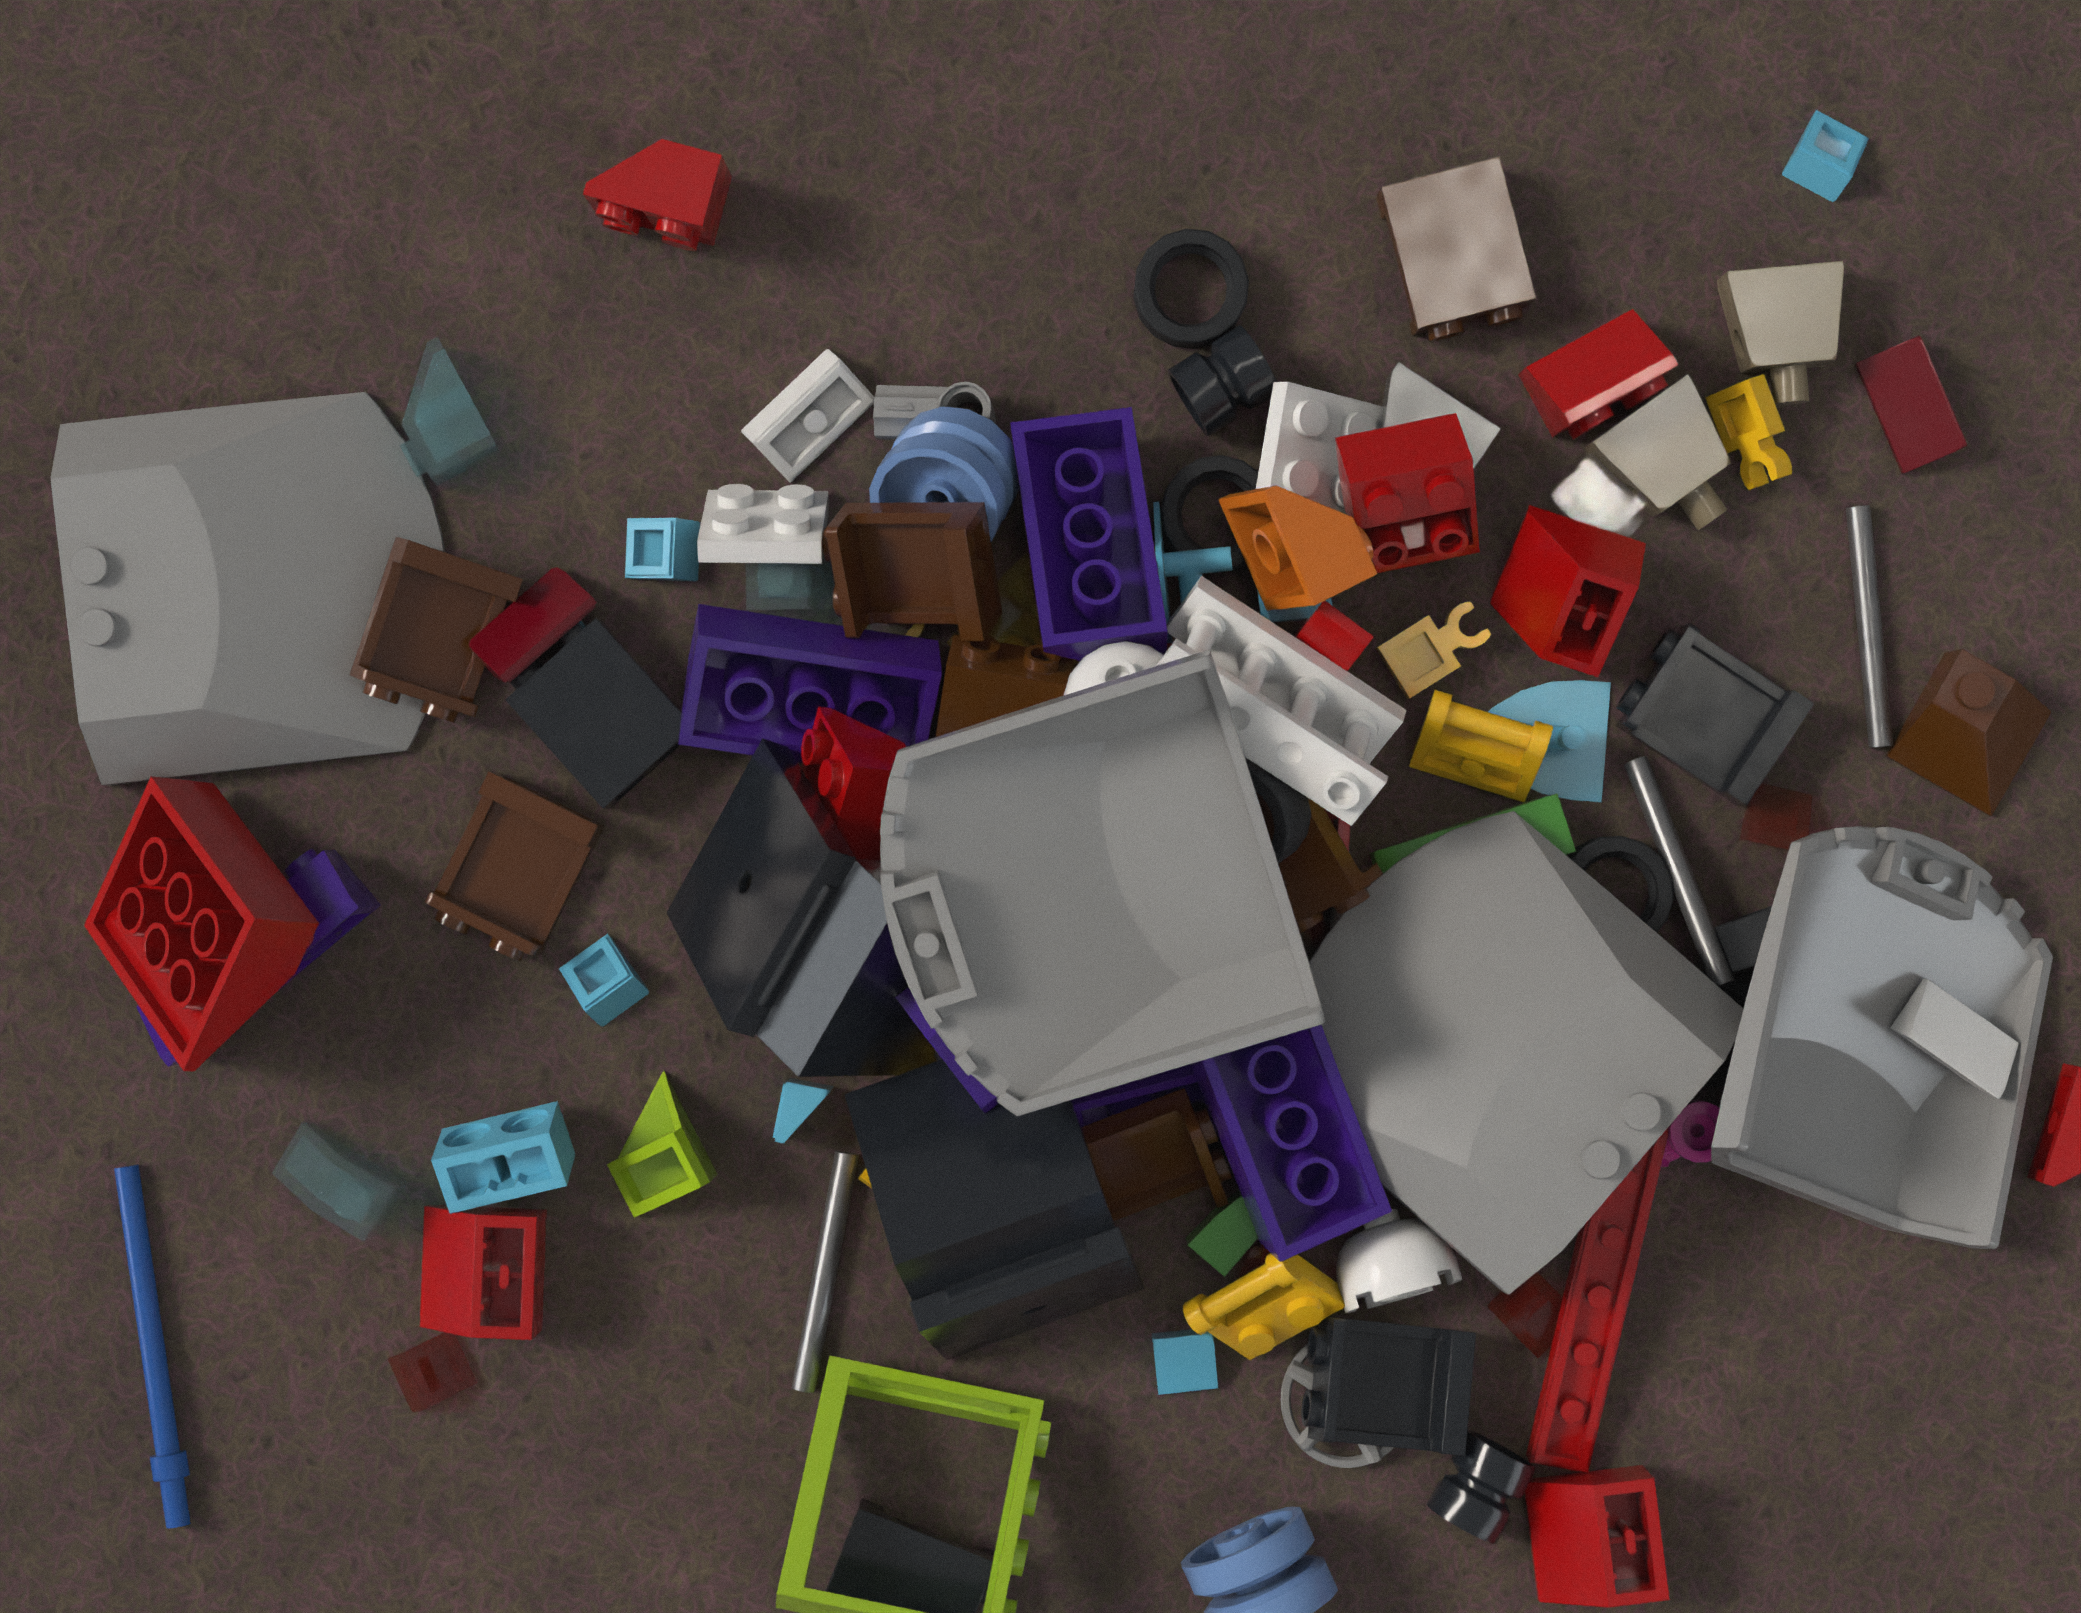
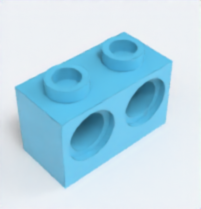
(503, 1157)

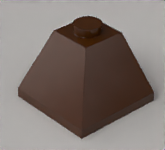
(1970, 730)

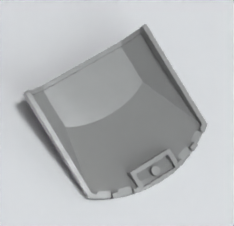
(229, 582)
(1092, 890)
(1511, 1039)
(1820, 1081)

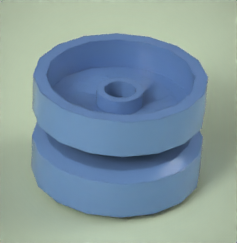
(950, 458)
(1261, 1567)

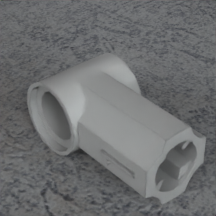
(900, 404)

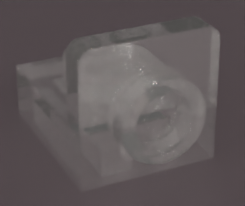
(1598, 498)

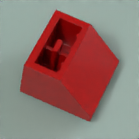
(666, 190)
(1596, 371)
(1411, 491)
(1568, 588)
(850, 774)
(483, 1272)
(1597, 1538)

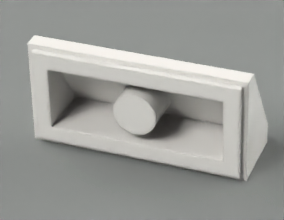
(808, 415)
(1957, 1038)

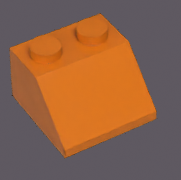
(1297, 546)

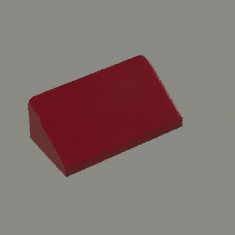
(1911, 404)
(531, 624)

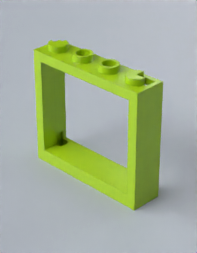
(927, 1394)

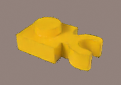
(1747, 423)
(1425, 653)

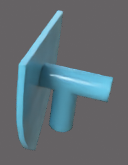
(1186, 565)
(1579, 735)

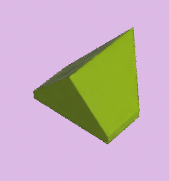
(661, 1154)

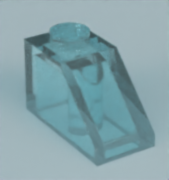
(443, 421)
(789, 588)
(338, 1182)

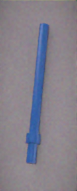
(169, 1462)

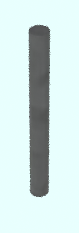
(1869, 626)
(1683, 879)
(825, 1271)

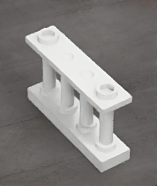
(1289, 702)

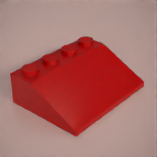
(197, 918)

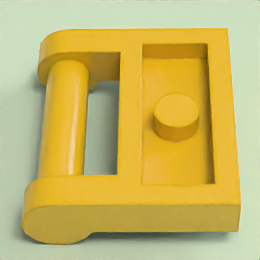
(1480, 748)
(1265, 1306)

